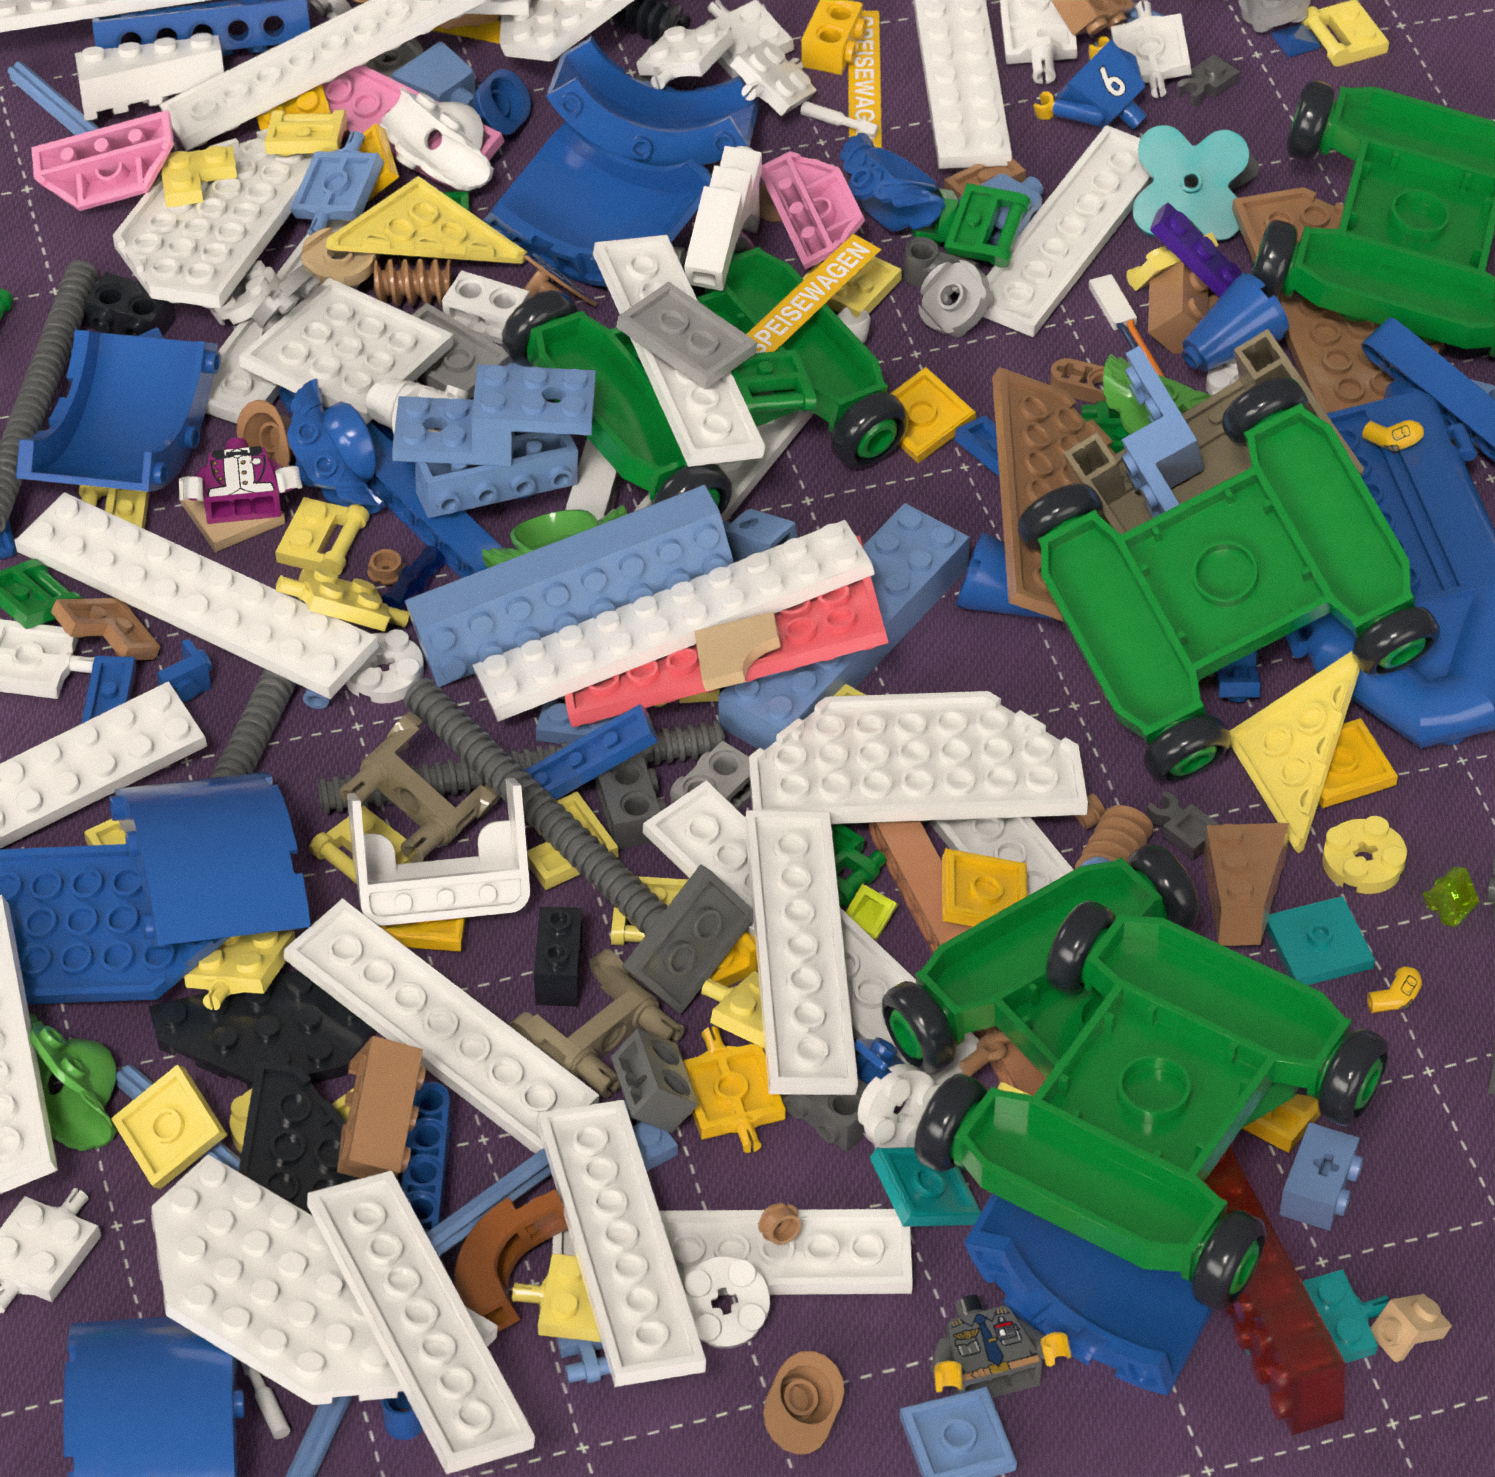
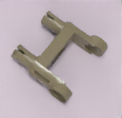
(413, 795)
(585, 1048)

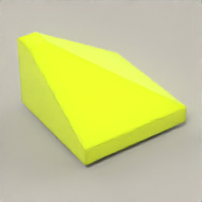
(871, 910)

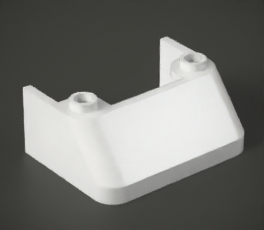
(443, 888)

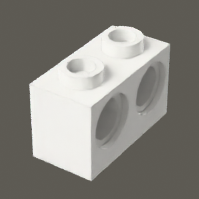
(482, 303)

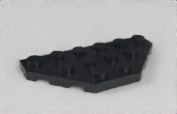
(285, 1025)
(291, 1135)

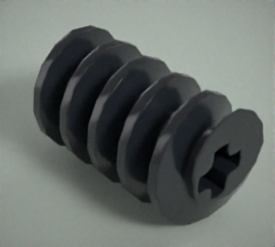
(652, 18)

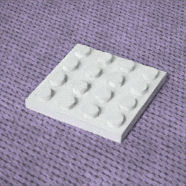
(346, 345)

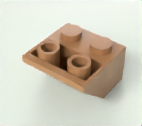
(1177, 305)

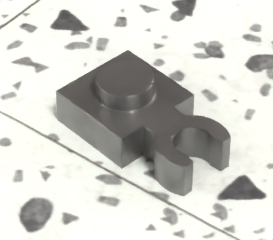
(1209, 77)
(1181, 827)

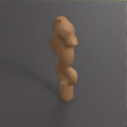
(989, 1048)

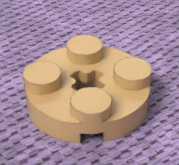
(349, 271)

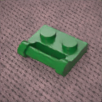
(976, 220)
(771, 373)
(31, 592)

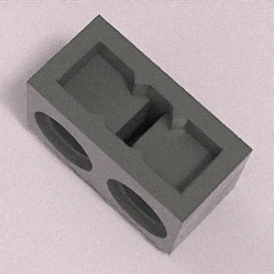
(628, 800)
(654, 1080)
(826, 1116)

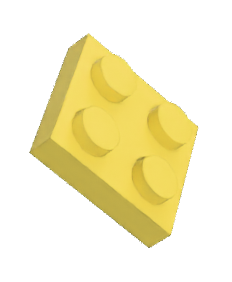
(168, 1126)

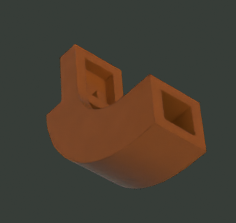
(496, 1247)

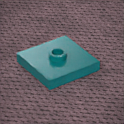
(1319, 941)
(921, 1193)

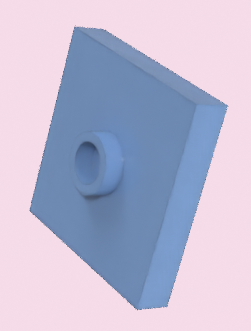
(958, 1436)

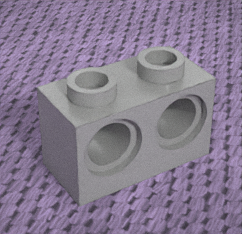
(724, 769)

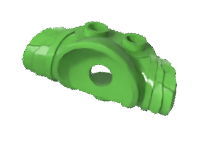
(1120, 397)
(547, 530)
(88, 1077)

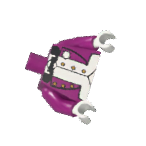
(240, 484)

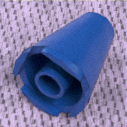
(1231, 321)
(986, 581)

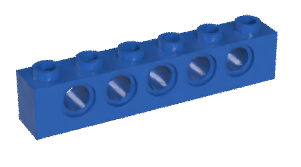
(218, 15)

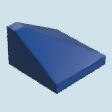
(1295, 40)

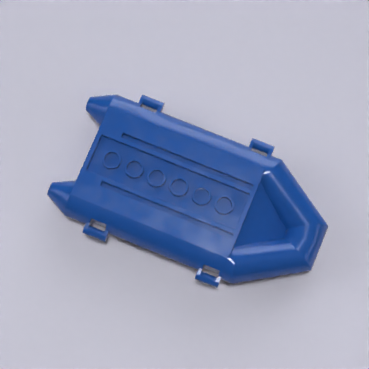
(1452, 568)

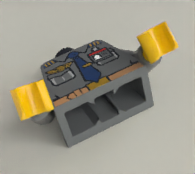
(993, 1350)

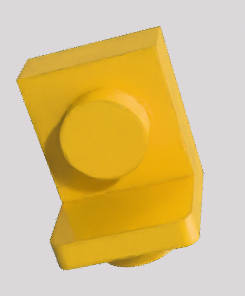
(738, 962)

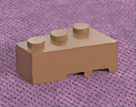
(1242, 877)
(380, 1108)

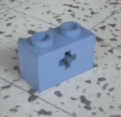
(1320, 1176)

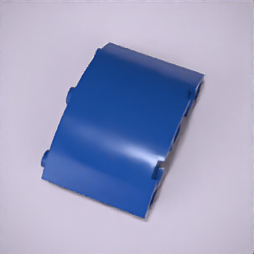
(644, 121)
(588, 195)
(127, 413)
(212, 858)
(1104, 1304)
(149, 1401)

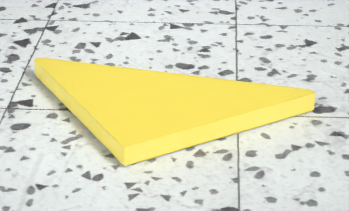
(424, 224)
(1293, 744)

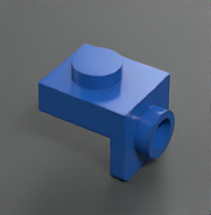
(190, 675)
(1239, 679)
(875, 1058)

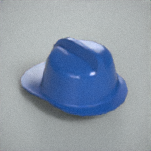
(502, 101)

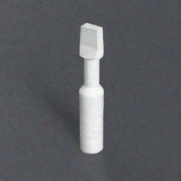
(837, 118)
(267, 1404)

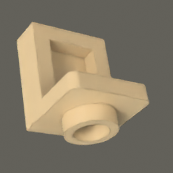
(1408, 1322)

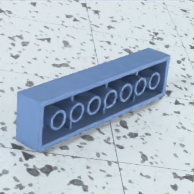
(913, 568)
(568, 582)

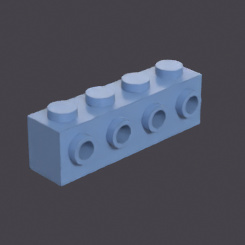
(538, 465)

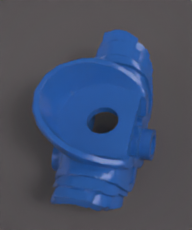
(890, 186)
(333, 449)

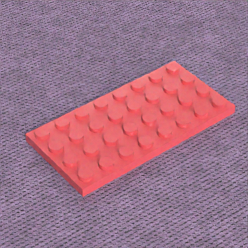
(808, 633)

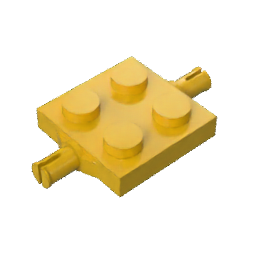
(732, 1091)

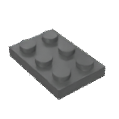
(690, 939)

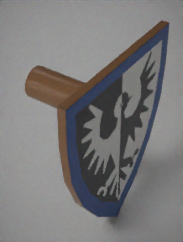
(545, 271)

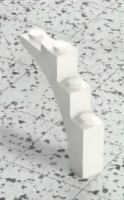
(724, 211)

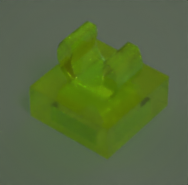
(1452, 896)

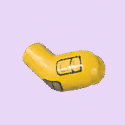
(1394, 437)
(1399, 995)

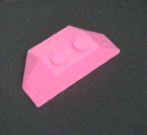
(106, 161)
(812, 204)

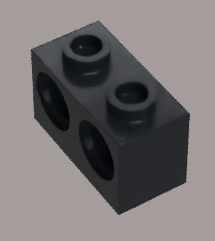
(125, 308)
(558, 956)

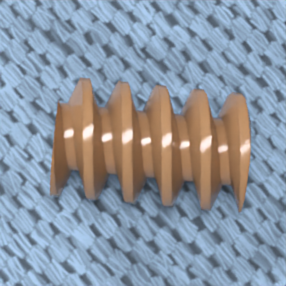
(412, 282)
(1117, 834)

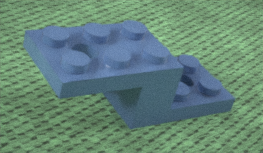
(503, 403)
(1163, 450)

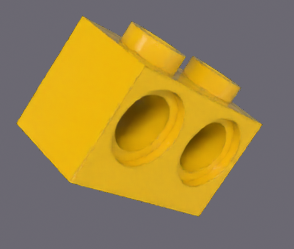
(833, 35)

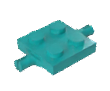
(1345, 1314)

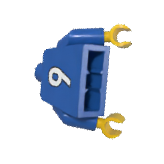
(1099, 90)

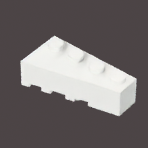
(145, 72)

